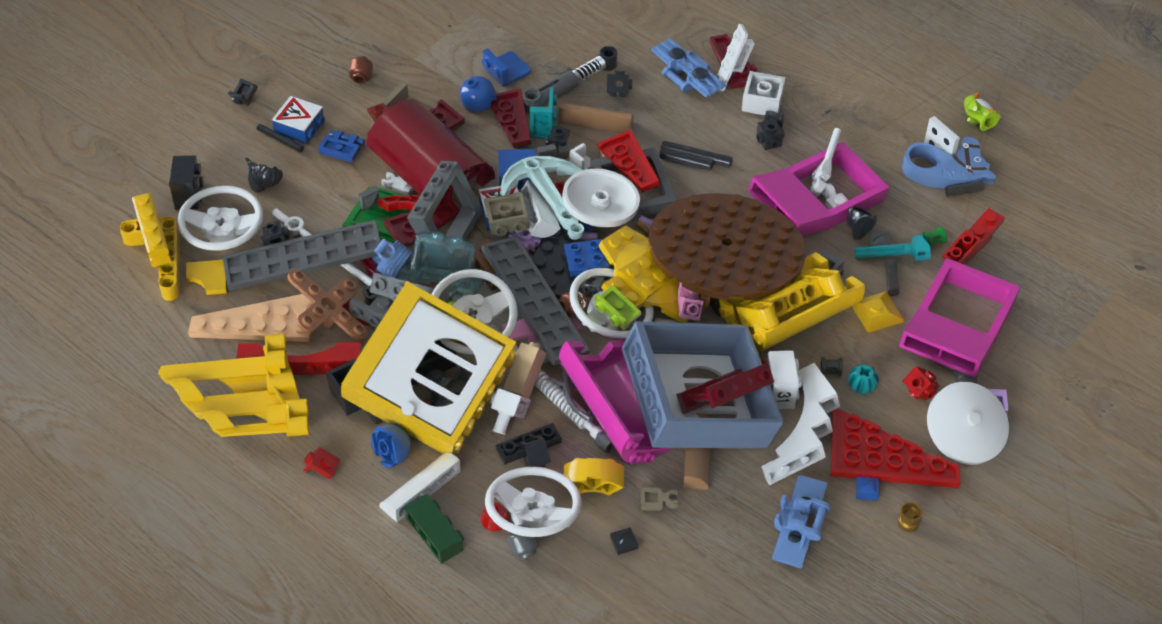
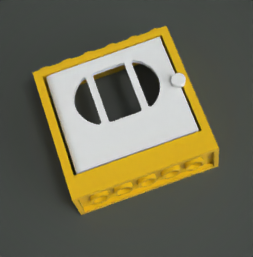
(428, 322)

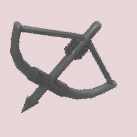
(567, 385)

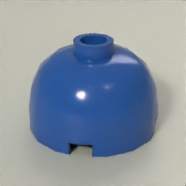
(477, 94)
(391, 444)

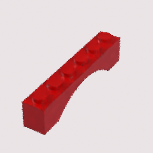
(309, 364)

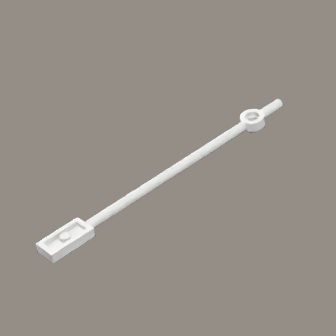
(296, 227)

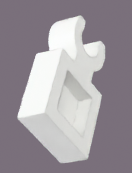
(398, 184)

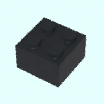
(185, 180)

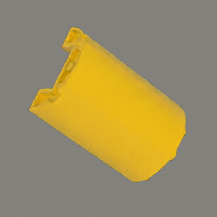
(801, 317)

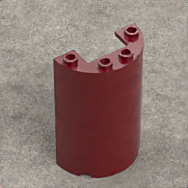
(416, 142)

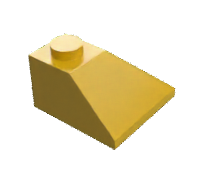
(877, 312)

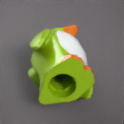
(980, 112)

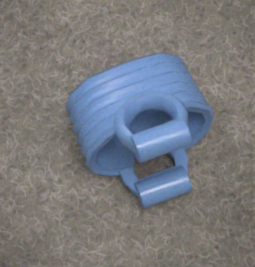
(395, 262)

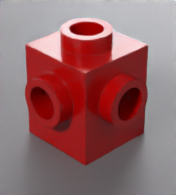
(921, 383)

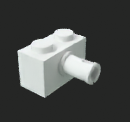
(508, 406)

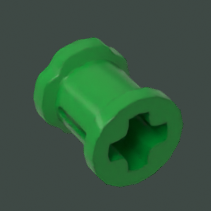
(936, 236)

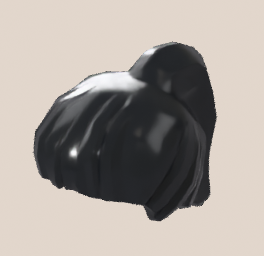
(262, 176)
(860, 222)

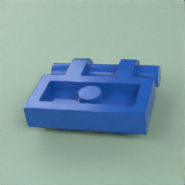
(341, 145)

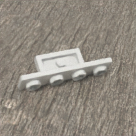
(736, 55)

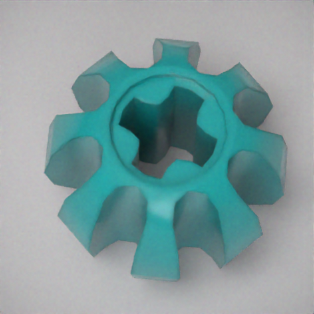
(863, 379)

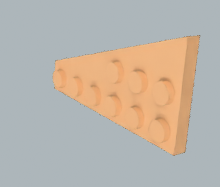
(254, 321)

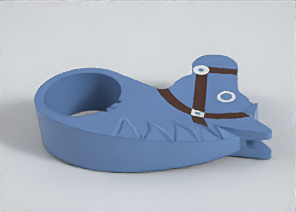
(947, 169)

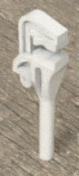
(823, 171)

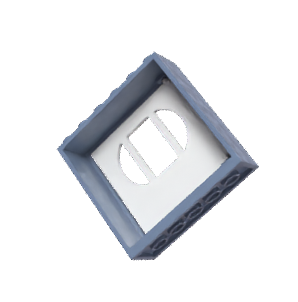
(659, 357)

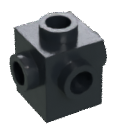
(618, 76)
(769, 134)
(275, 233)

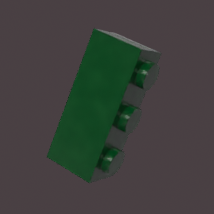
(434, 528)

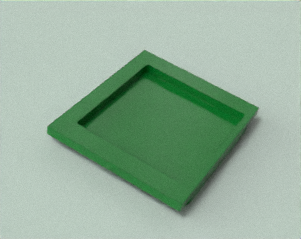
(375, 213)

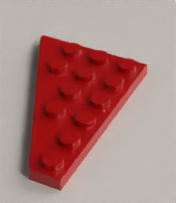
(867, 451)

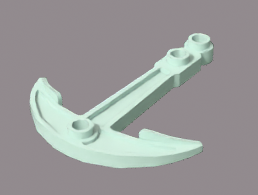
(536, 169)

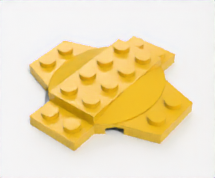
(637, 273)

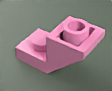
(689, 304)

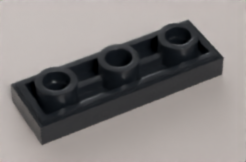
(511, 450)

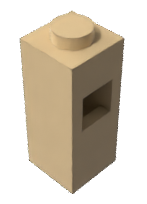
(525, 369)

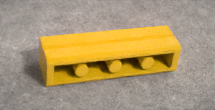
(151, 229)

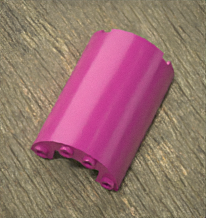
(611, 397)

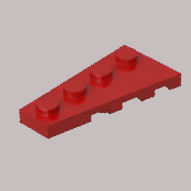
(629, 158)

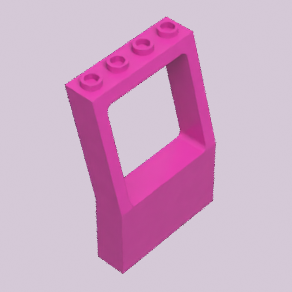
(790, 197)
(948, 340)

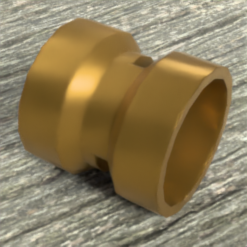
(910, 516)

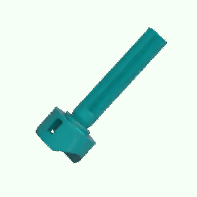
(916, 248)

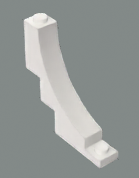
(803, 444)

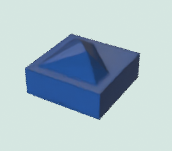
(867, 488)

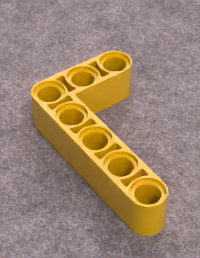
(168, 273)

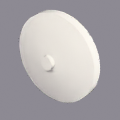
(601, 197)
(967, 423)

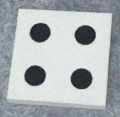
(941, 136)

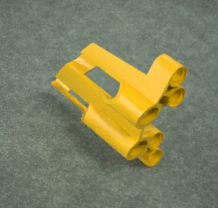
(260, 388)

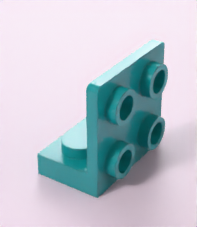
(542, 118)

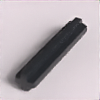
(686, 158)

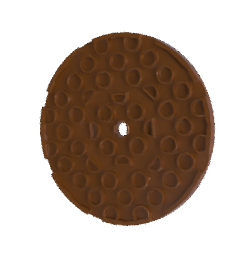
(762, 251)

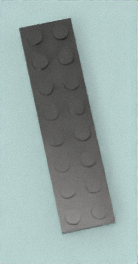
(303, 253)
(533, 296)

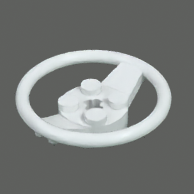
(220, 225)
(483, 308)
(596, 320)
(531, 507)

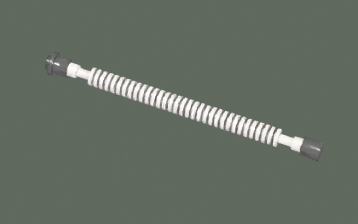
(556, 395)

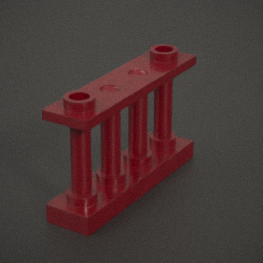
(725, 388)

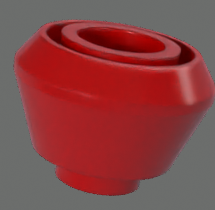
(488, 523)

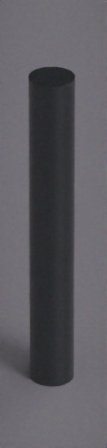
(279, 137)

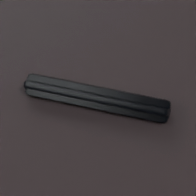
(717, 158)

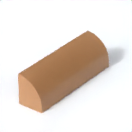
(595, 118)
(697, 465)

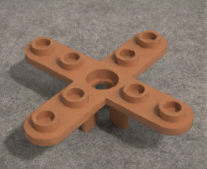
(333, 312)

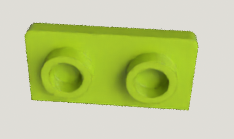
(617, 307)

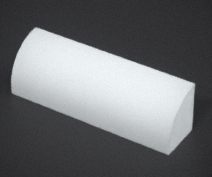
(540, 214)
(423, 483)

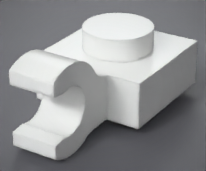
(833, 199)

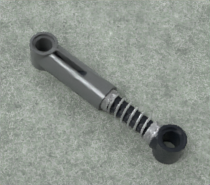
(565, 82)

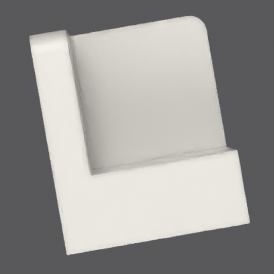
(579, 157)

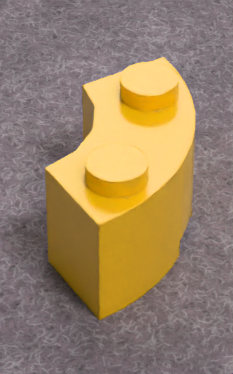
(595, 475)

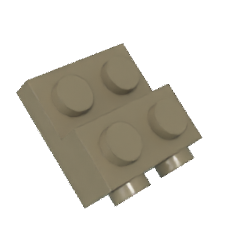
(506, 214)

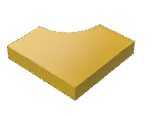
(209, 275)

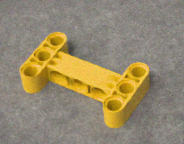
(814, 282)

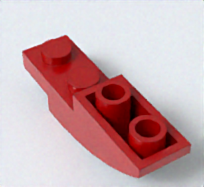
(975, 238)

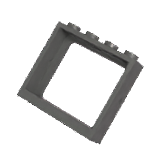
(652, 206)
(421, 215)

